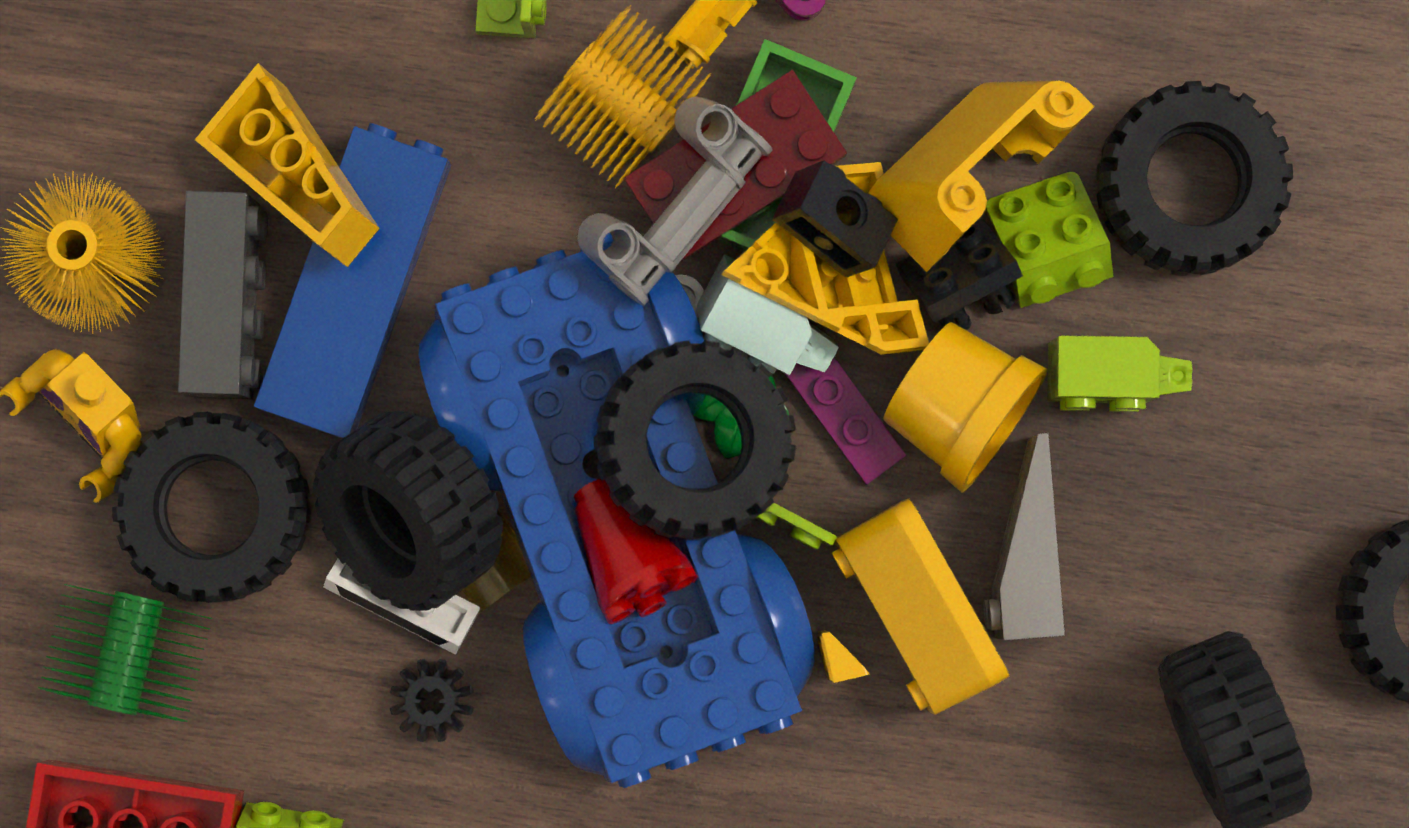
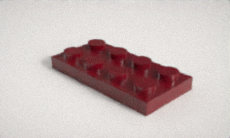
(785, 119)

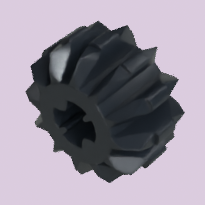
(433, 716)

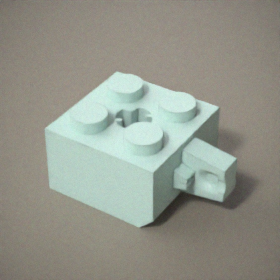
(761, 326)

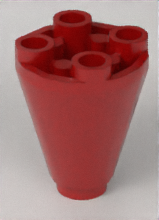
(626, 560)

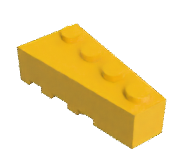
(282, 158)

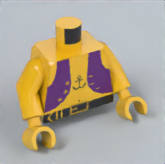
(89, 405)

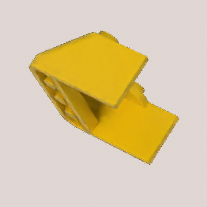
(921, 607)

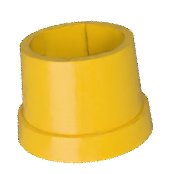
(963, 402)

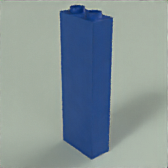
(345, 313)

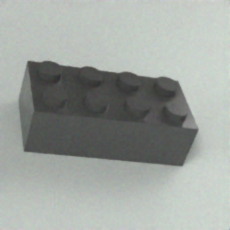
(221, 295)

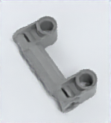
(730, 153)

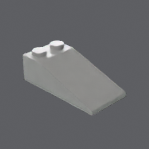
(1027, 573)

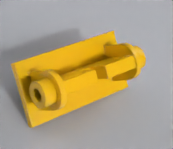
(704, 28)

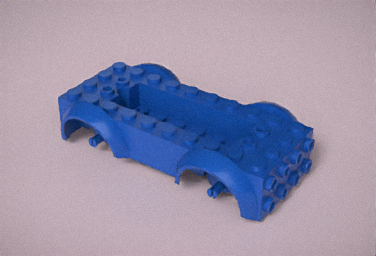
(522, 386)

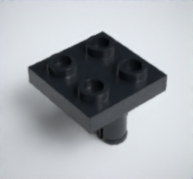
(970, 270)

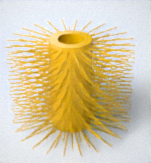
(620, 95)
(68, 242)

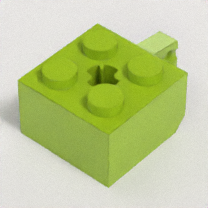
(1112, 371)

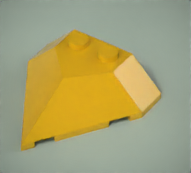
(854, 306)

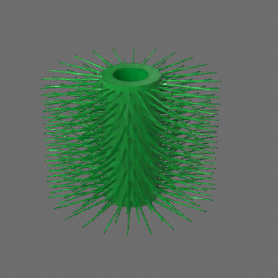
(124, 656)

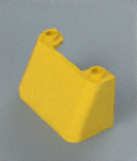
(931, 182)

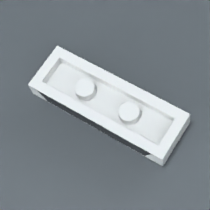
(442, 625)

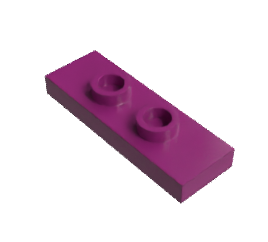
(847, 419)

